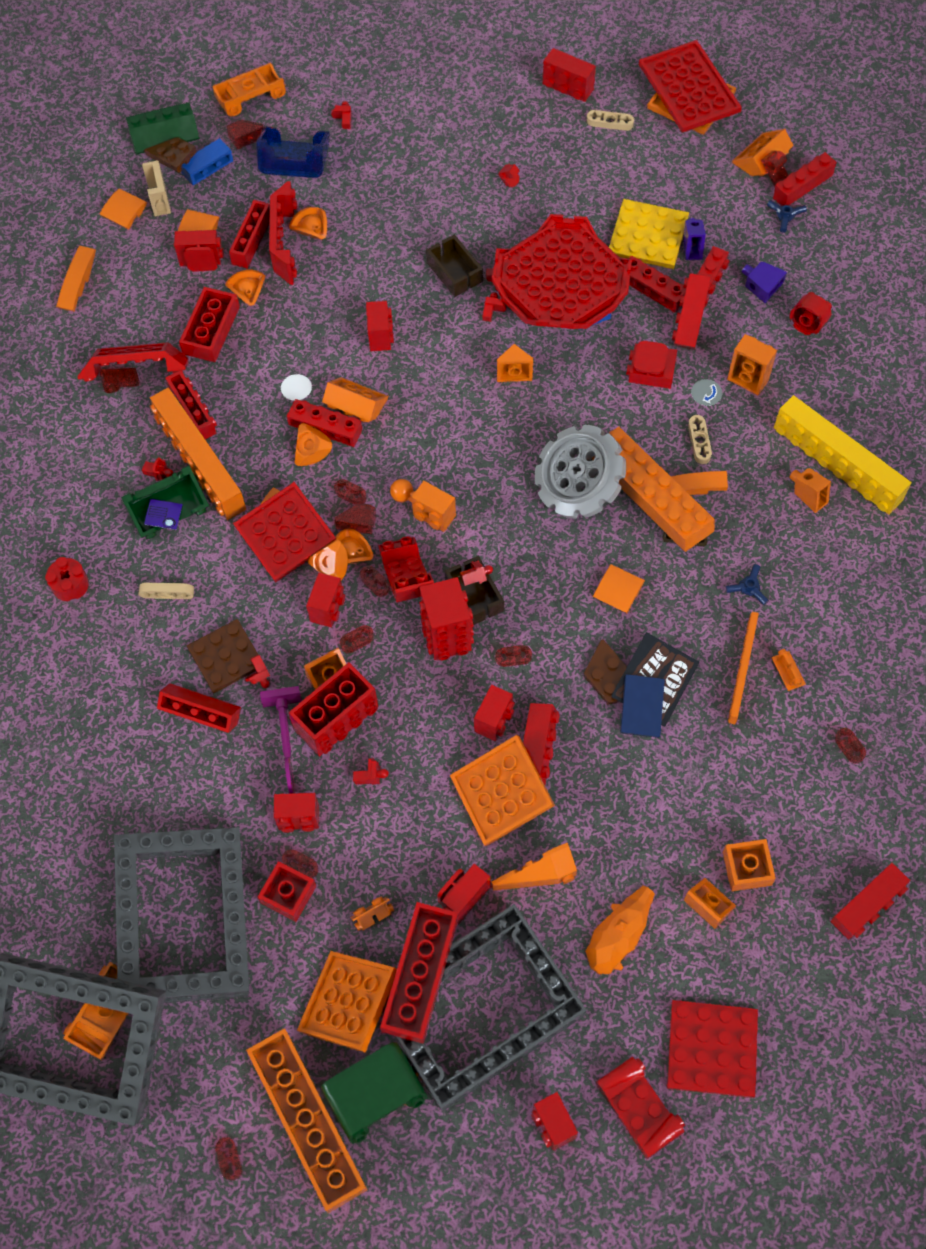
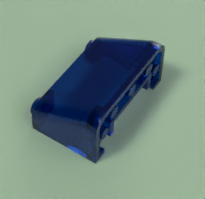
(291, 157)

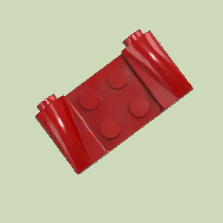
(640, 1107)

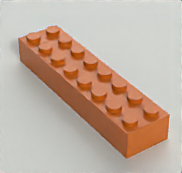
(197, 454)
(662, 496)
(306, 1121)

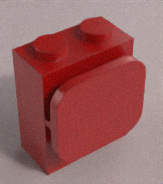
(198, 249)
(652, 364)
(464, 891)

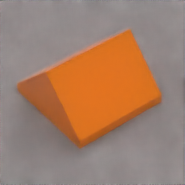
(514, 365)
(324, 667)
(709, 902)

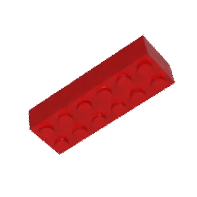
(419, 973)

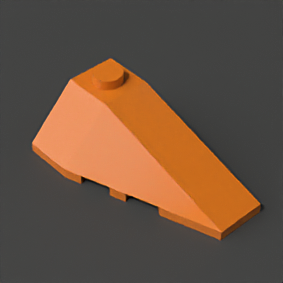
(553, 868)

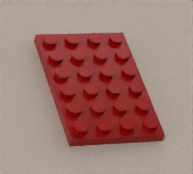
(689, 86)

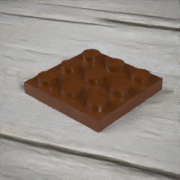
(224, 655)

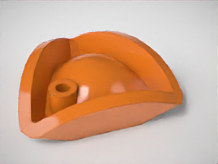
(310, 222)
(246, 285)
(311, 445)
(356, 546)
(330, 560)

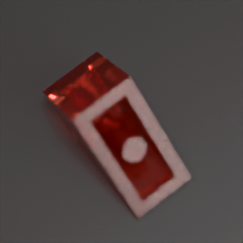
(244, 132)
(358, 517)

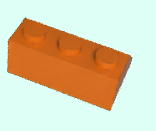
(750, 158)
(354, 399)

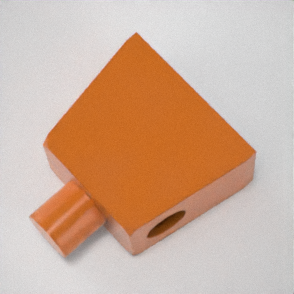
(811, 488)

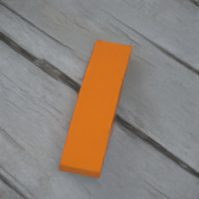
(75, 279)
(702, 482)

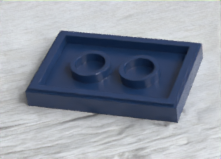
(642, 706)

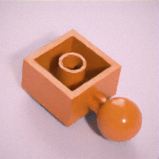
(427, 501)

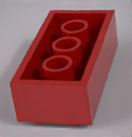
(209, 324)

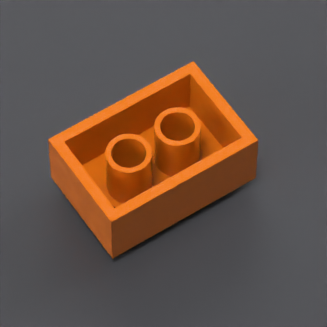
(751, 364)

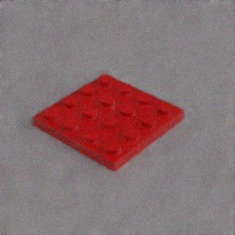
(284, 531)
(713, 1049)

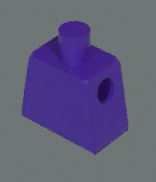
(694, 231)
(764, 280)

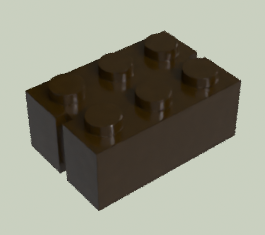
(456, 265)
(482, 597)

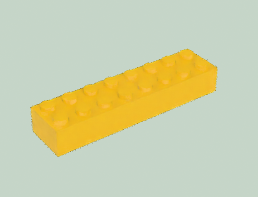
(841, 455)

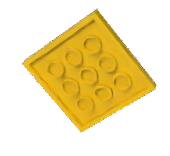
(648, 233)

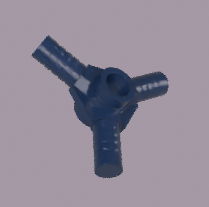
(785, 213)
(749, 586)

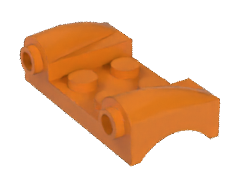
(246, 86)
(95, 1025)

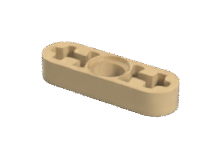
(597, 122)
(702, 432)
(166, 590)

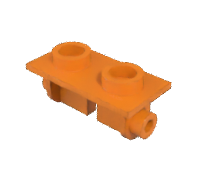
(788, 670)
(378, 908)

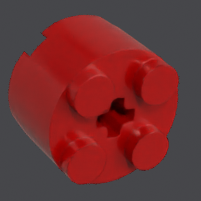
(810, 314)
(67, 579)

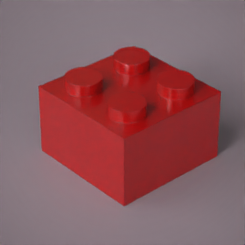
(379, 325)
(325, 600)
(493, 713)
(296, 811)
(287, 891)
(554, 1121)

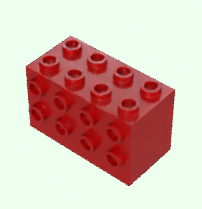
(446, 619)
(334, 709)

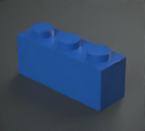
(207, 161)

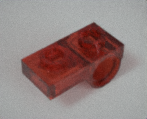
(774, 166)
(115, 378)

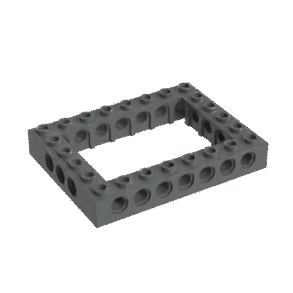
(185, 987)
(142, 1001)
(566, 1011)

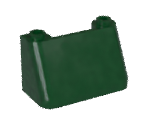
(176, 489)
(373, 1090)

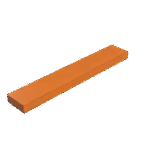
(743, 667)

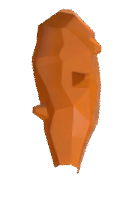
(619, 932)

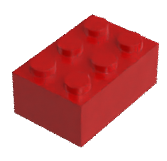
(568, 74)

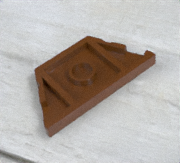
(172, 153)
(605, 671)

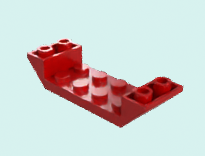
(282, 205)
(104, 356)
(404, 568)

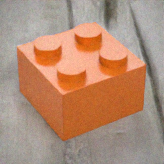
(748, 865)

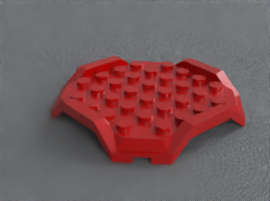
(561, 275)

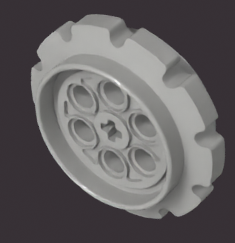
(580, 471)

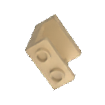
(157, 196)

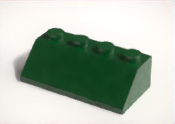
(162, 125)

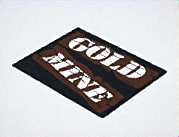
(660, 661)

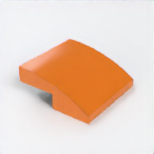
(123, 208)
(198, 221)
(618, 588)

